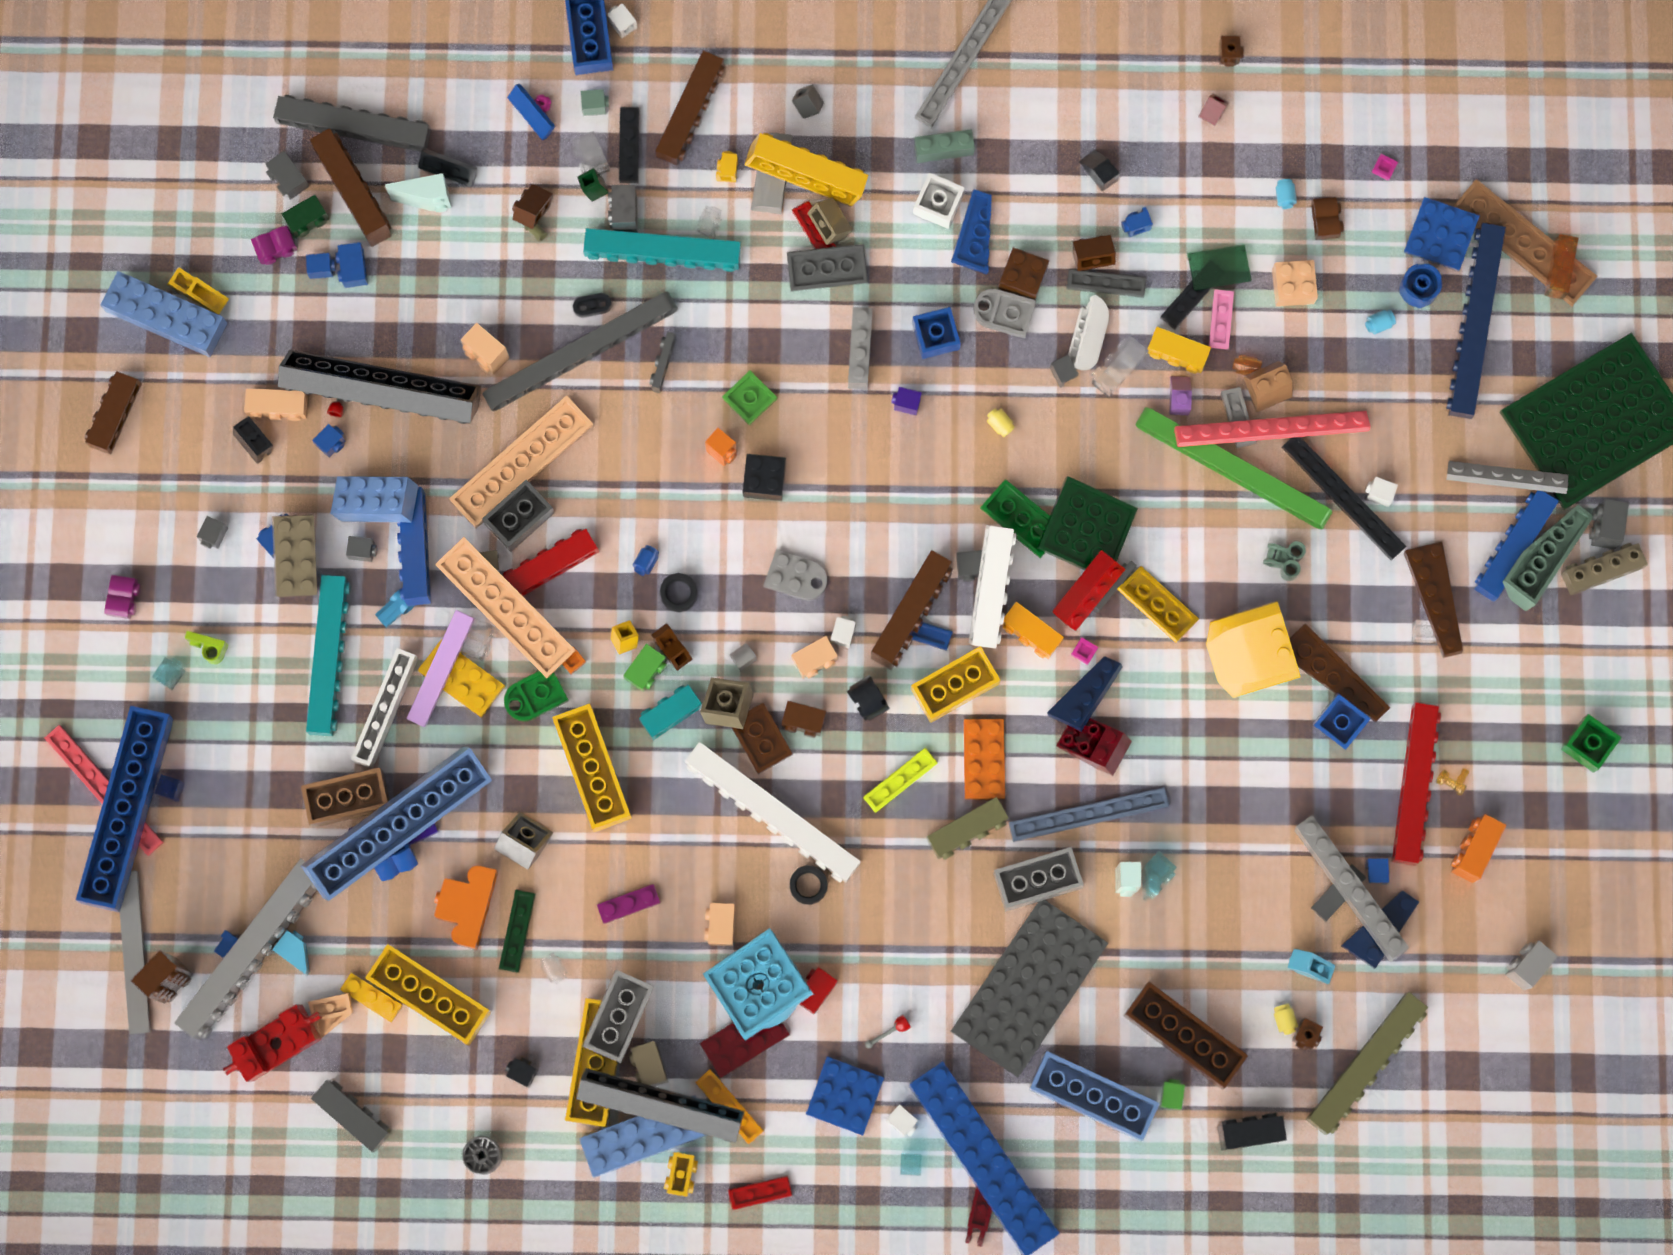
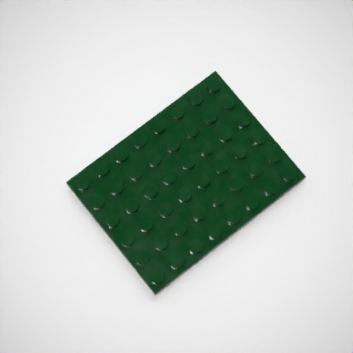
(1595, 419)

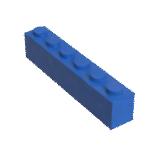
(1519, 538)
(415, 555)

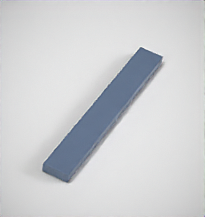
(1088, 814)

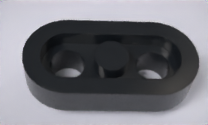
(592, 304)

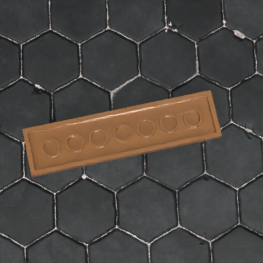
(1522, 239)

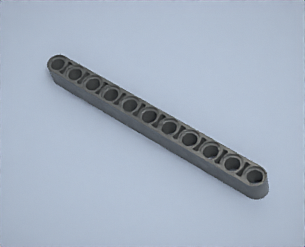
(580, 351)

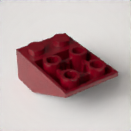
(1096, 745)

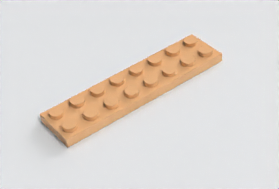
(521, 460)
(505, 607)

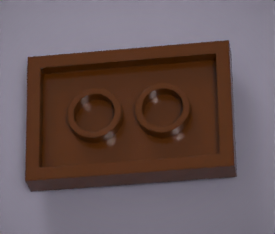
(762, 739)

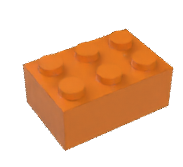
(1477, 848)

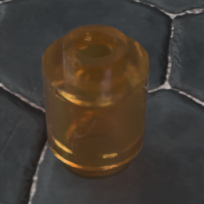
(1246, 364)

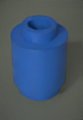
(645, 560)

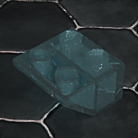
(1154, 873)

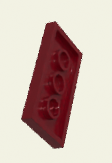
(729, 1050)

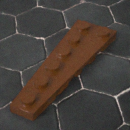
(1434, 587)
(1330, 670)

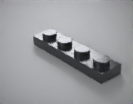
(629, 145)

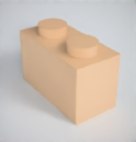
(815, 657)
(720, 924)

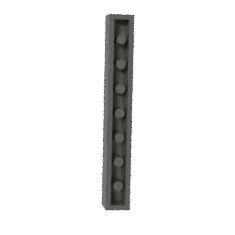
(352, 123)

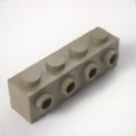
(1604, 569)

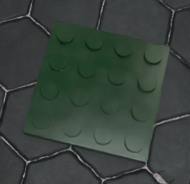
(1085, 524)

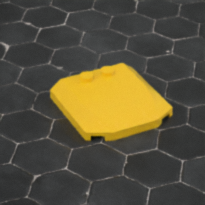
(1251, 650)

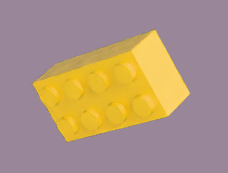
(955, 684)

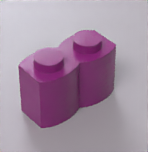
(274, 245)
(121, 597)

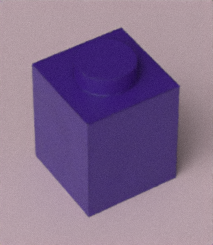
(906, 400)

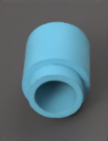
(1286, 193)
(1380, 321)

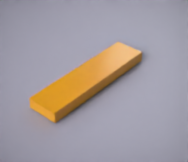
(719, 1094)

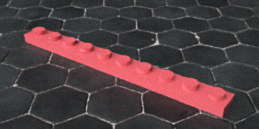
(1272, 428)

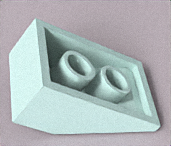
(424, 193)

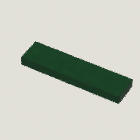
(517, 931)

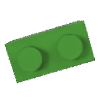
(645, 668)

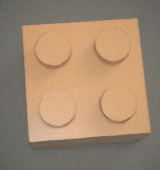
(1294, 283)
(485, 349)

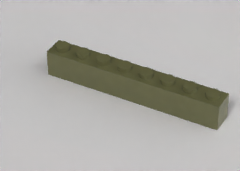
(1367, 1063)

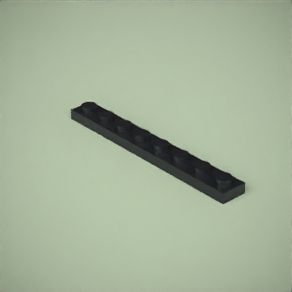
(1344, 497)

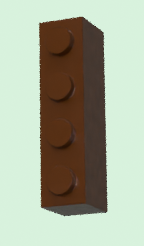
(113, 412)

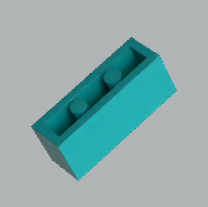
(670, 711)

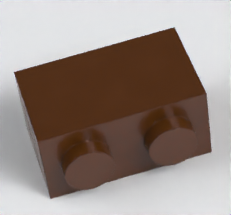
(532, 206)
(1094, 252)
(803, 719)

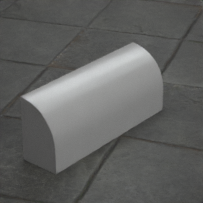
(769, 190)

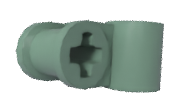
(1284, 558)

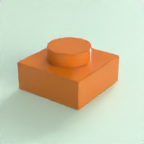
(574, 662)

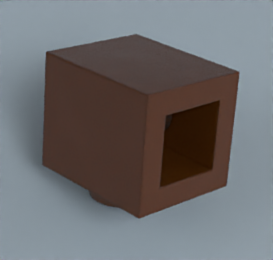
(1230, 51)
(1307, 1035)

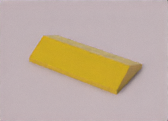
(1158, 604)

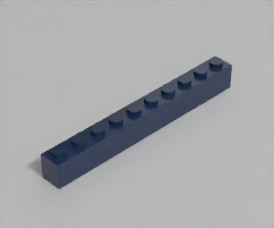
(1476, 320)

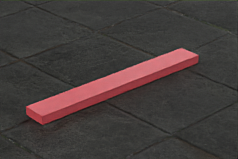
(93, 778)

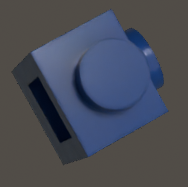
(1137, 223)

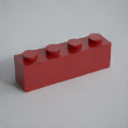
(1088, 590)

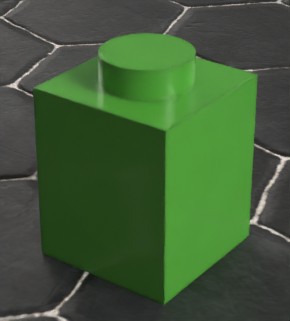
(1172, 1094)

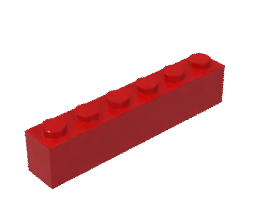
(552, 562)

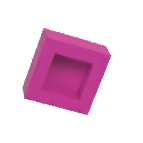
(1384, 167)
(1084, 651)

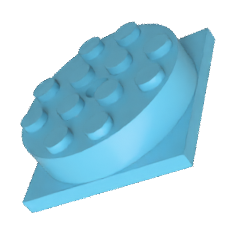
(739, 975)

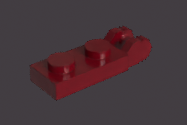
(978, 1218)

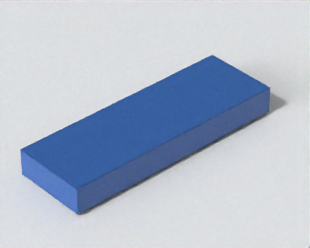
(531, 111)

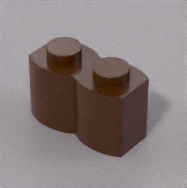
(1326, 218)

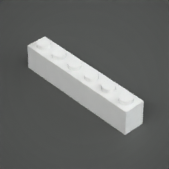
(384, 708)

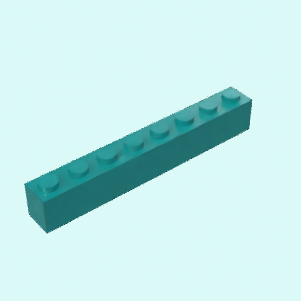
(662, 249)
(327, 655)

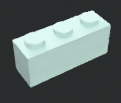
(1127, 878)

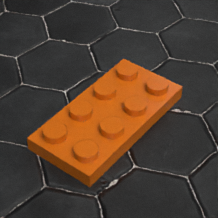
(984, 759)

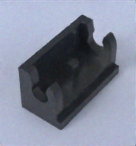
(252, 439)

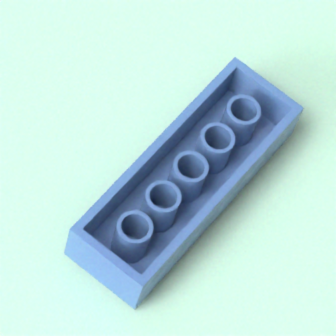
(163, 314)
(1094, 1096)
(631, 1143)

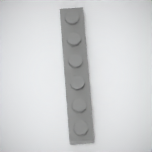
(1507, 477)

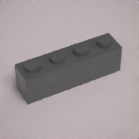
(350, 1115)

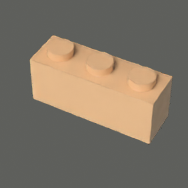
(276, 404)

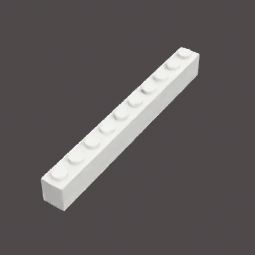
(772, 812)

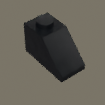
(1100, 170)

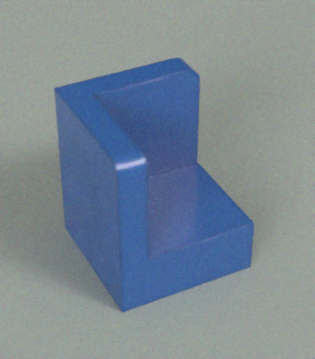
(1378, 870)
(226, 943)

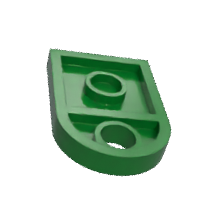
(536, 696)

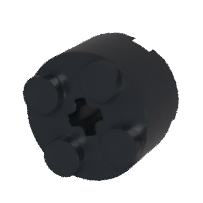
(868, 697)

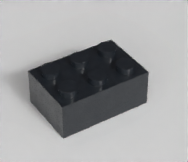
(1251, 1131)

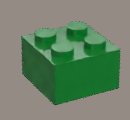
(1591, 743)

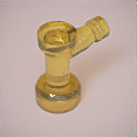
(1457, 785)

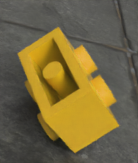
(681, 1173)

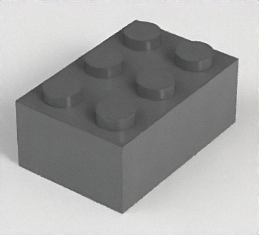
(518, 515)

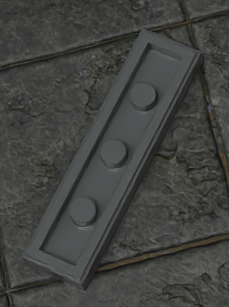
(1106, 283)

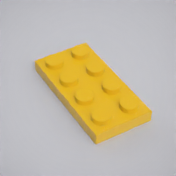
(468, 683)

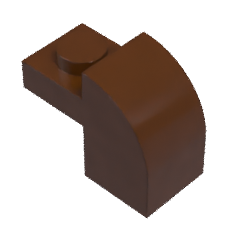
(671, 647)

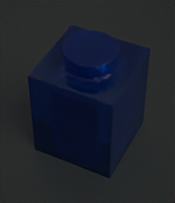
(169, 788)

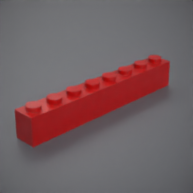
(1415, 784)

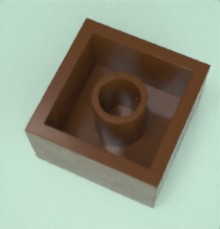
(1023, 274)

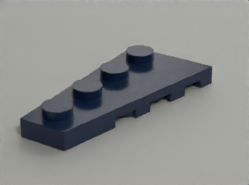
(1083, 698)
(1361, 942)

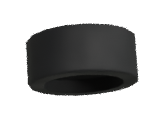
(675, 578)
(823, 886)

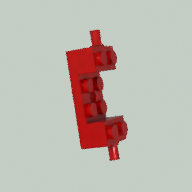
(255, 1054)

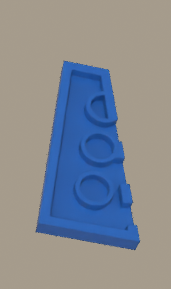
(973, 239)

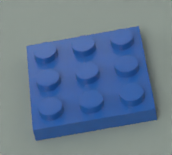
(1441, 234)
(844, 1096)

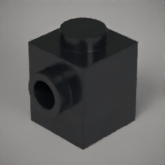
(521, 1071)

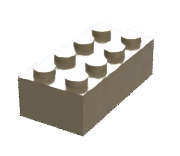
(294, 555)

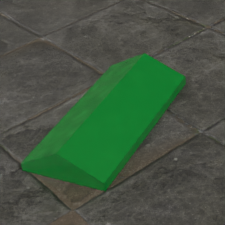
(1016, 511)

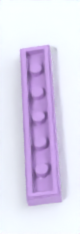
(440, 668)

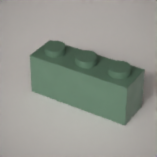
(944, 146)

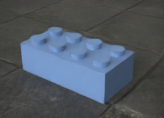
(374, 499)

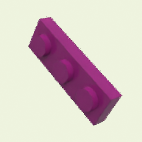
(628, 904)

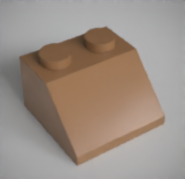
(1269, 385)

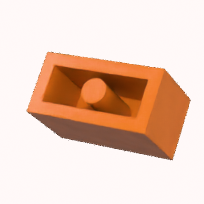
(721, 447)

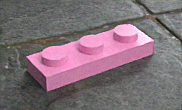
(1221, 319)

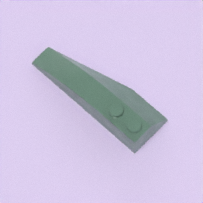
(1544, 558)

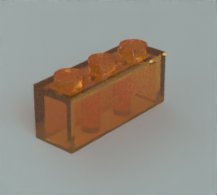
(1561, 266)

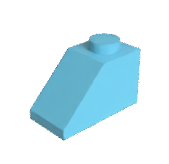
(293, 950)
(1311, 966)

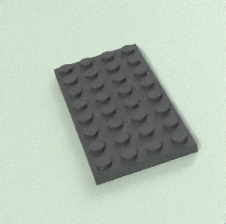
(1029, 987)

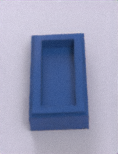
(933, 636)

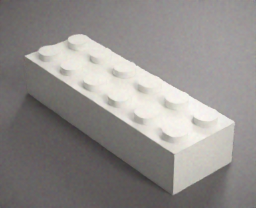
(991, 586)

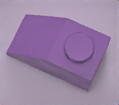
(1180, 395)

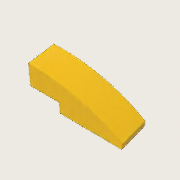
(197, 291)

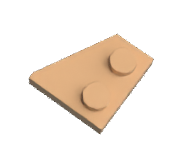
(332, 1010)

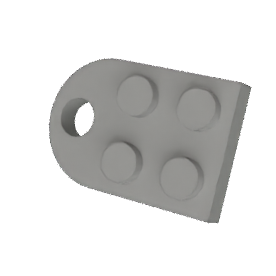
(1006, 312)
(794, 575)

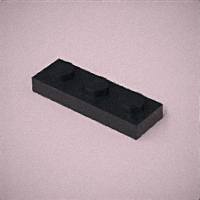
(451, 168)

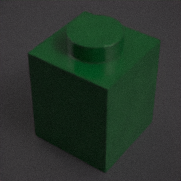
(592, 184)

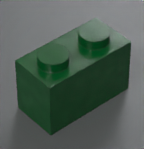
(305, 216)

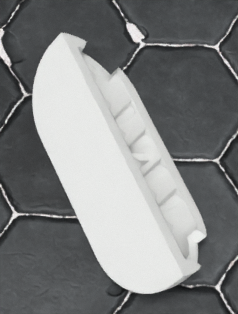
(1089, 334)

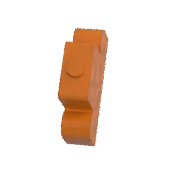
(467, 905)

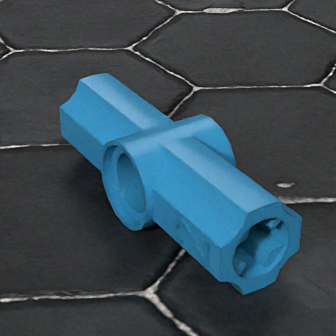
(393, 610)

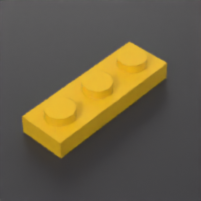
(371, 997)

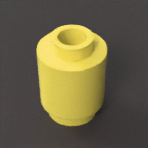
(1000, 422)
(1285, 1019)

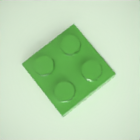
(749, 397)

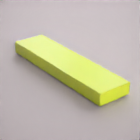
(900, 780)

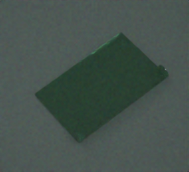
(1219, 267)

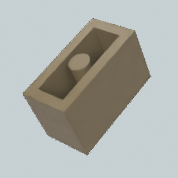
(829, 221)

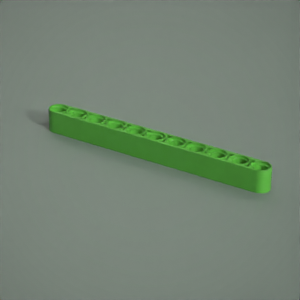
(1238, 471)

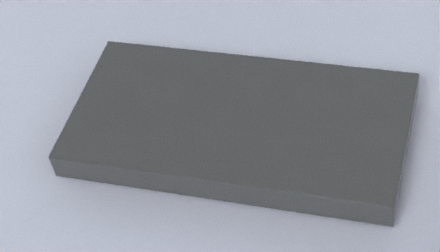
(827, 267)

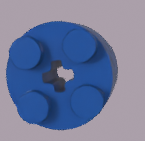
(1413, 293)

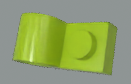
(208, 644)

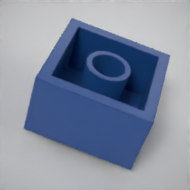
(936, 333)
(1341, 721)

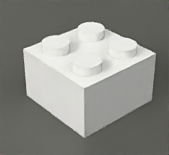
(938, 200)

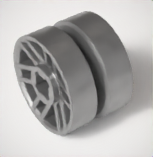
(472, 1159)

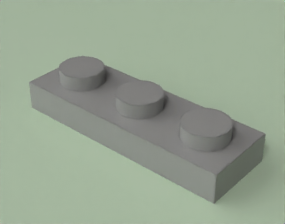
(1236, 409)

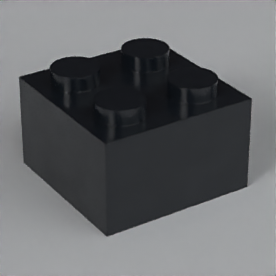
(764, 477)

